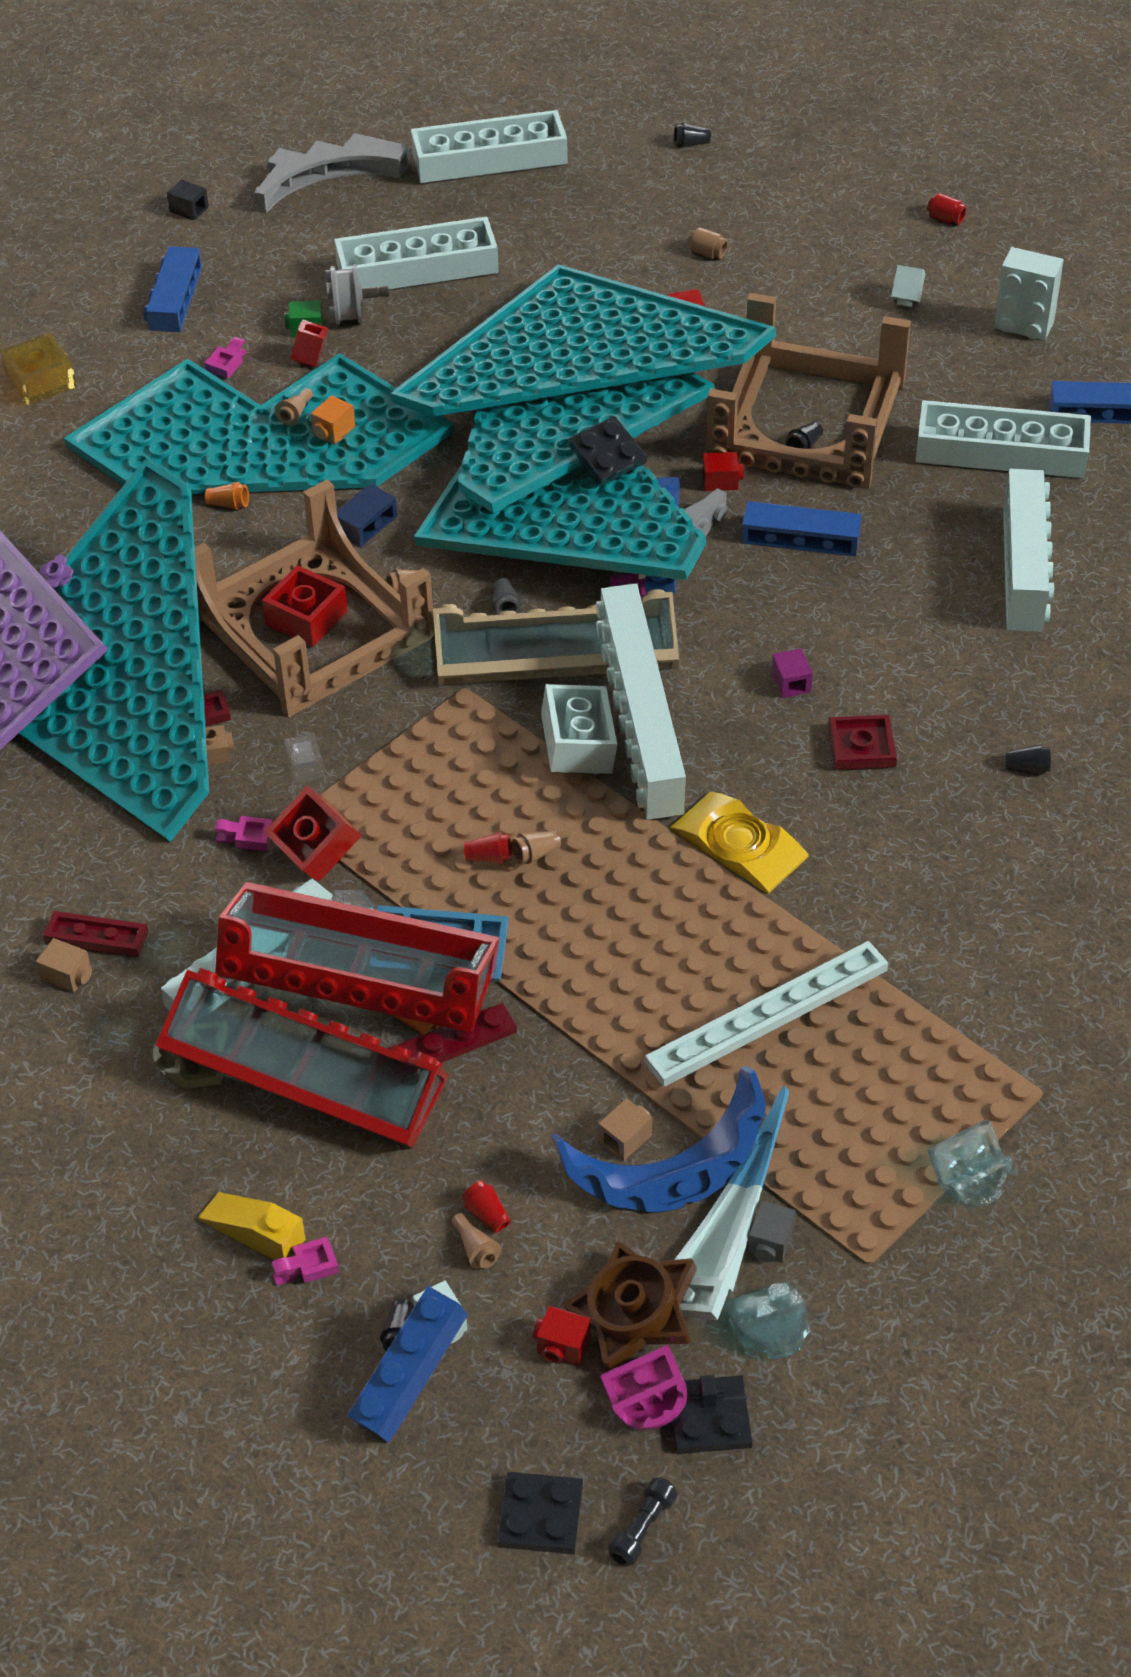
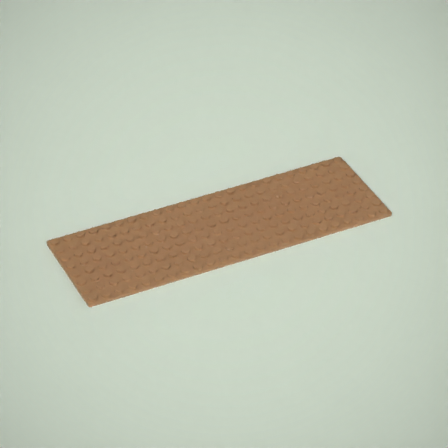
(647, 939)

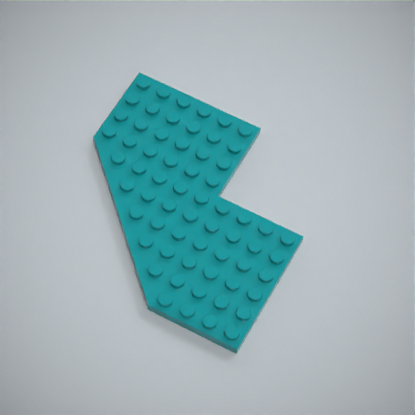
(220, 437)

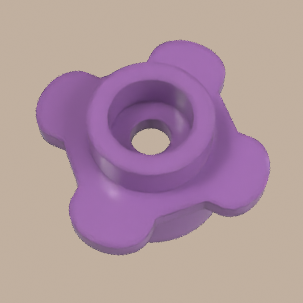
(57, 571)

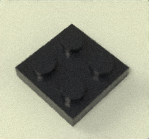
(607, 450)
(540, 1513)

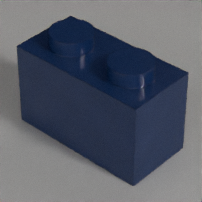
(367, 514)

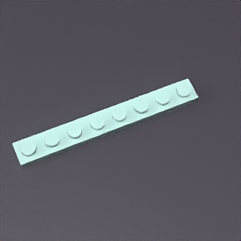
(765, 1013)

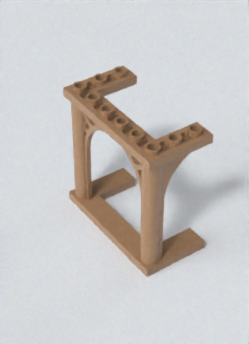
(732, 410)
(288, 669)

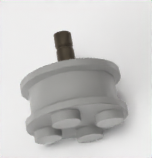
(347, 294)

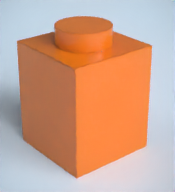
(333, 420)

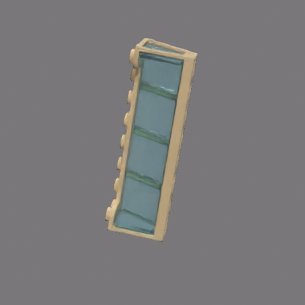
(538, 642)

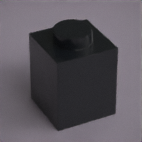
(187, 199)

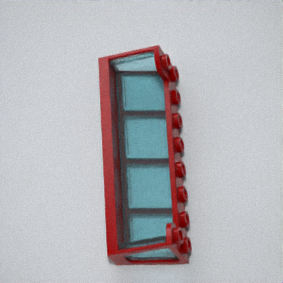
(356, 956)
(302, 1058)

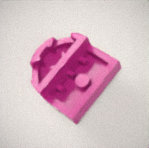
(647, 1390)

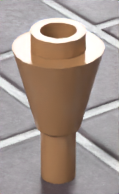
(290, 410)
(479, 1247)

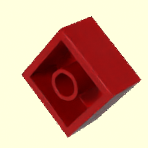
(304, 605)
(313, 833)

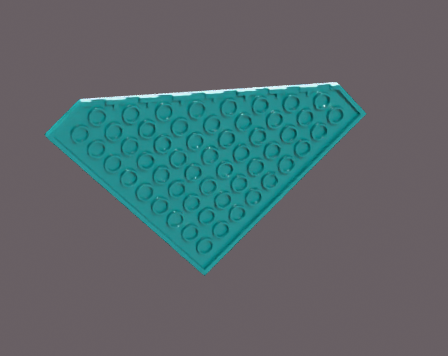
(578, 336)
(525, 442)
(574, 522)
(139, 709)

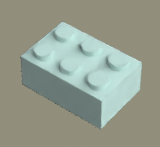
(1028, 293)
(578, 729)

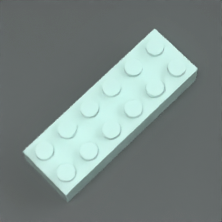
(489, 146)
(421, 254)
(1003, 438)
(1027, 550)

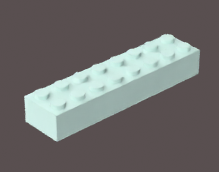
(641, 701)

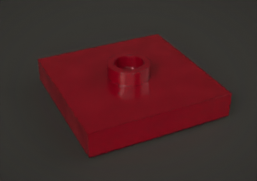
(862, 742)

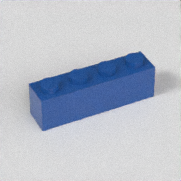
(173, 289)
(1101, 400)
(801, 528)
(408, 1364)

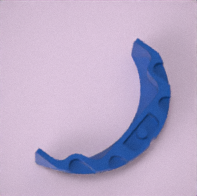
(685, 1176)

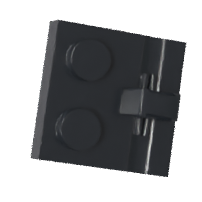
(713, 1416)

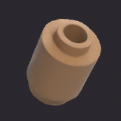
(707, 243)

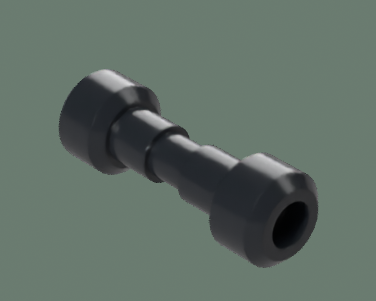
(626, 1546)

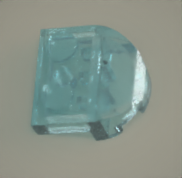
(971, 1165)
(770, 1320)

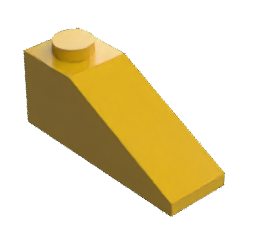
(255, 1224)

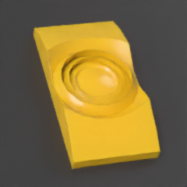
(740, 840)

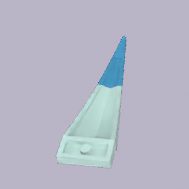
(724, 1232)

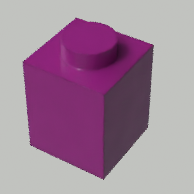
(792, 673)

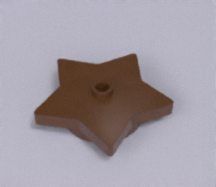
(635, 1303)

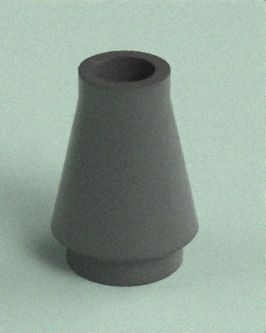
(505, 597)

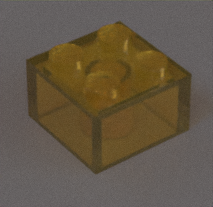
(38, 368)

